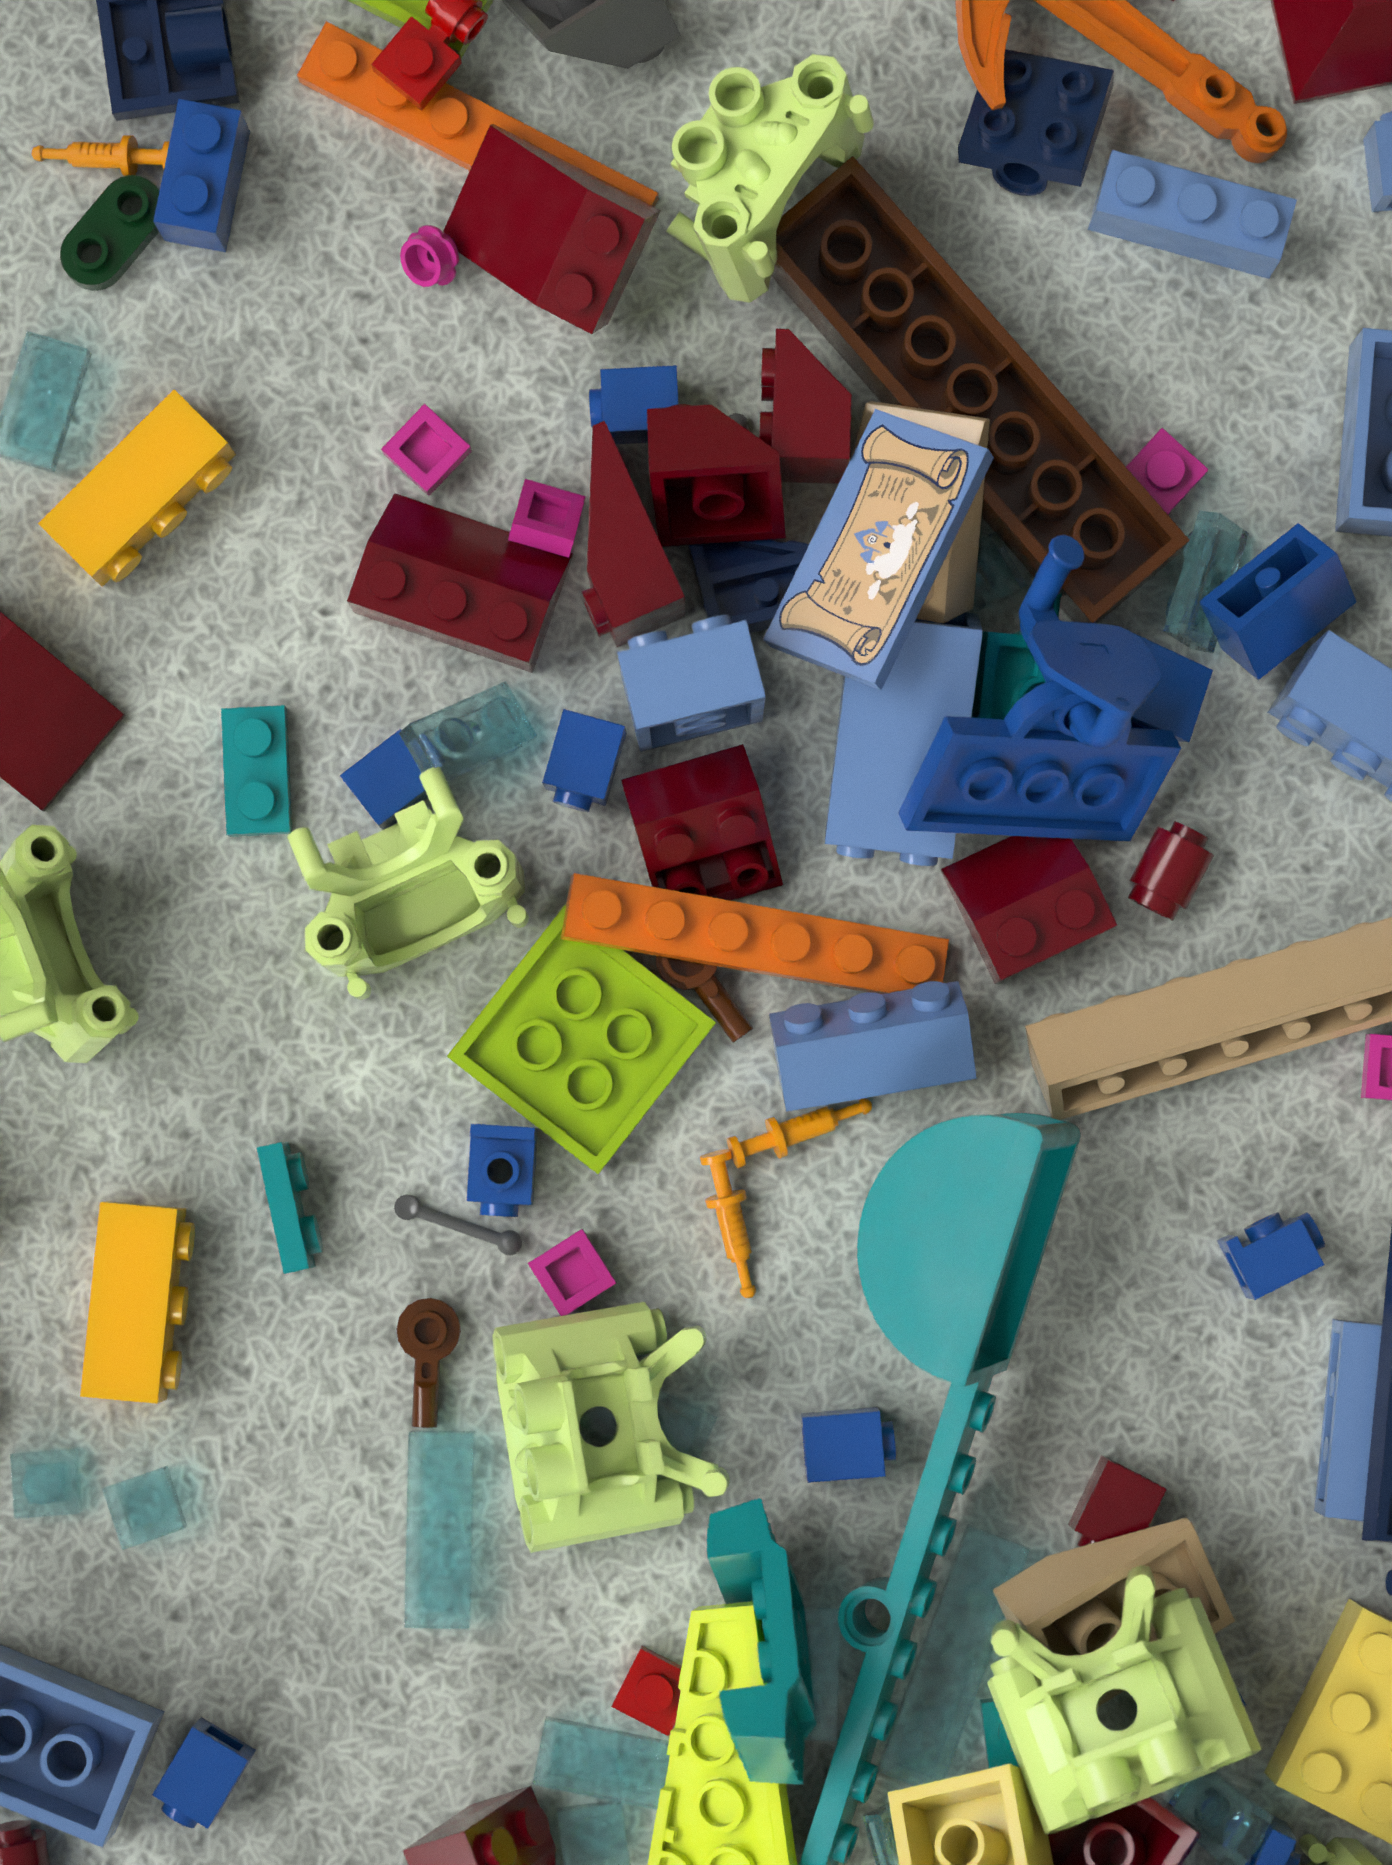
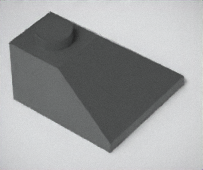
(599, 30)

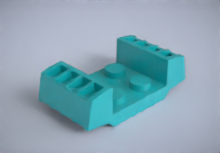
(773, 1718)

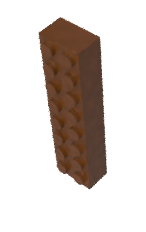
(936, 347)

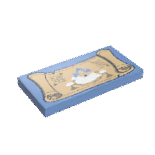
(878, 548)

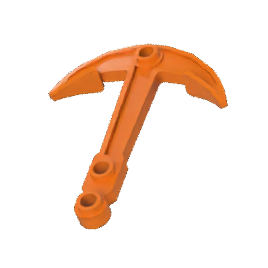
(1141, 47)

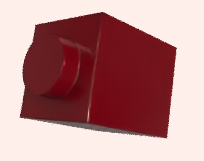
(1115, 1503)

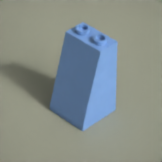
(888, 734)

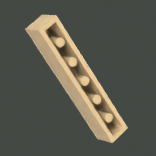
(1214, 1020)

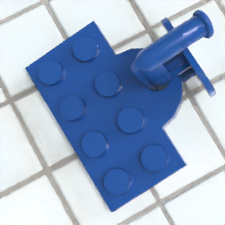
(1066, 748)

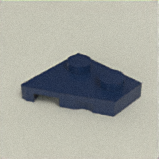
(745, 578)

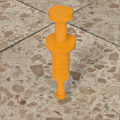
(106, 155)
(793, 1131)
(730, 1217)

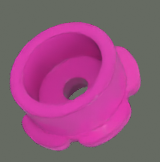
(429, 257)

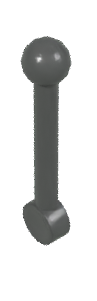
(409, 1207)

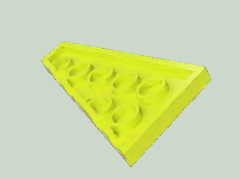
(708, 1803)

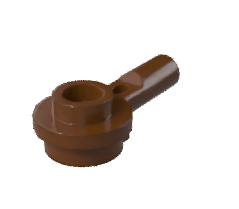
(702, 978)
(427, 1333)

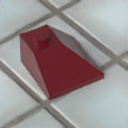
(1334, 45)

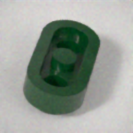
(118, 234)

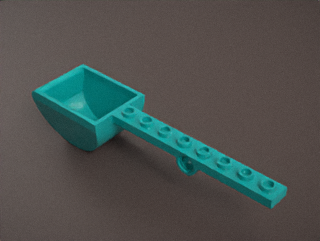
(948, 1275)

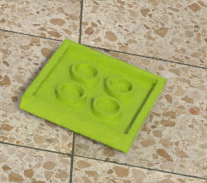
(581, 1042)

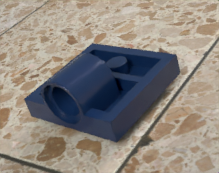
(166, 54)
(1043, 127)

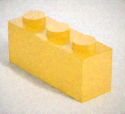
(139, 490)
(136, 1302)

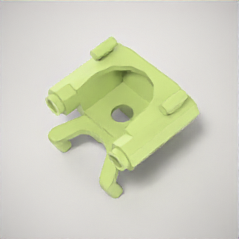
(751, 157)
(405, 888)
(43, 963)
(546, 1383)
(1184, 1697)

